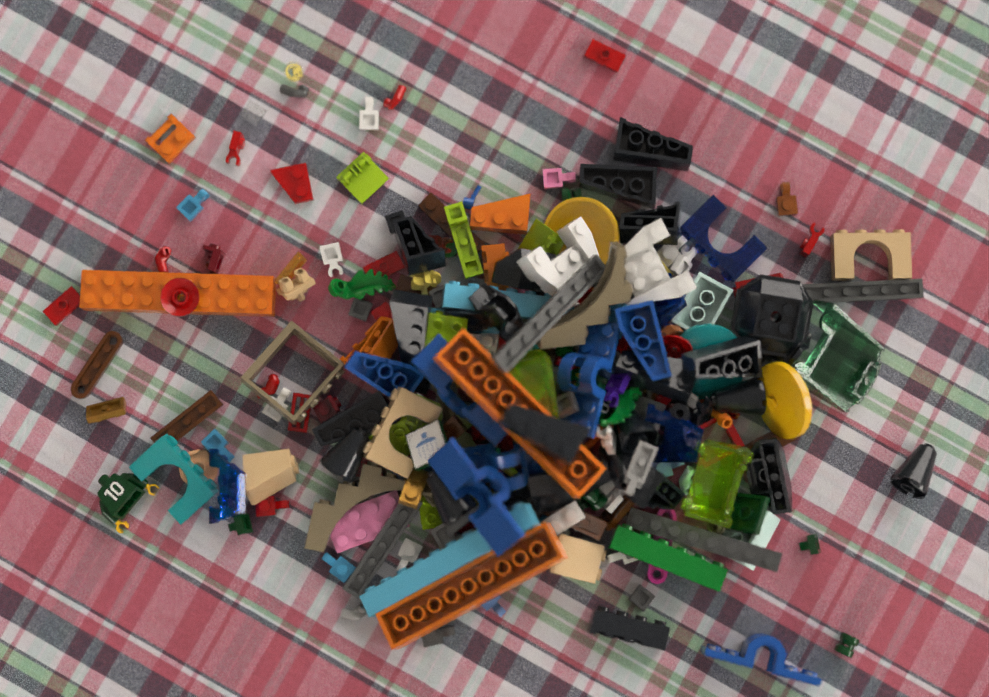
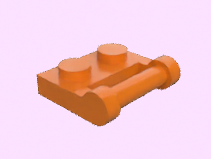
(174, 143)

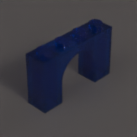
(730, 264)

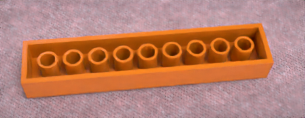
(142, 290)
(493, 390)
(470, 586)

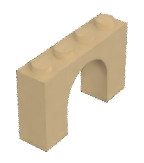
(895, 245)
(379, 448)

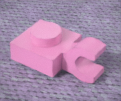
(554, 178)

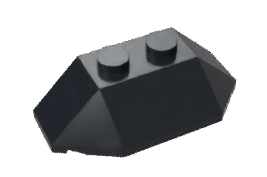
(510, 274)
(770, 475)

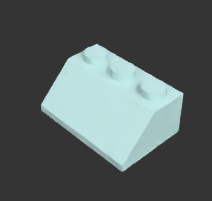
(703, 303)
(768, 527)

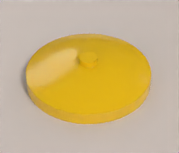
(595, 215)
(786, 402)

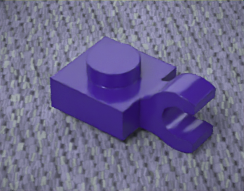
(616, 385)

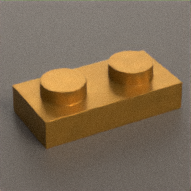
(105, 410)
(413, 488)

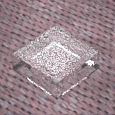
(253, 113)

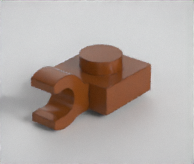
(786, 203)

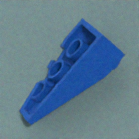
(643, 334)
(384, 373)

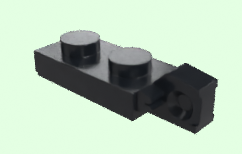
(476, 320)

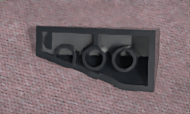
(550, 496)

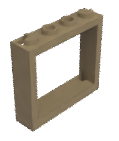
(290, 330)

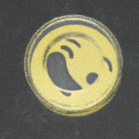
(293, 71)

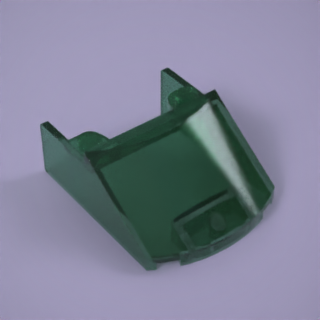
(842, 361)

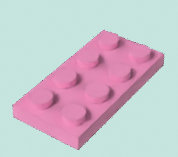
(363, 521)

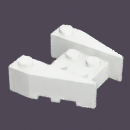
(647, 271)
(556, 272)

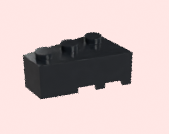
(634, 221)
(417, 248)
(657, 492)

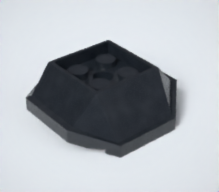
(759, 300)

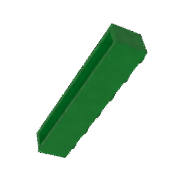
(668, 558)

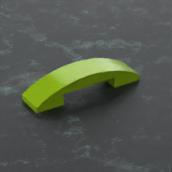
(463, 240)

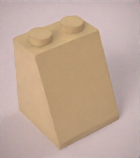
(268, 473)
(582, 559)

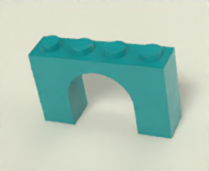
(199, 487)

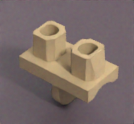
(297, 287)

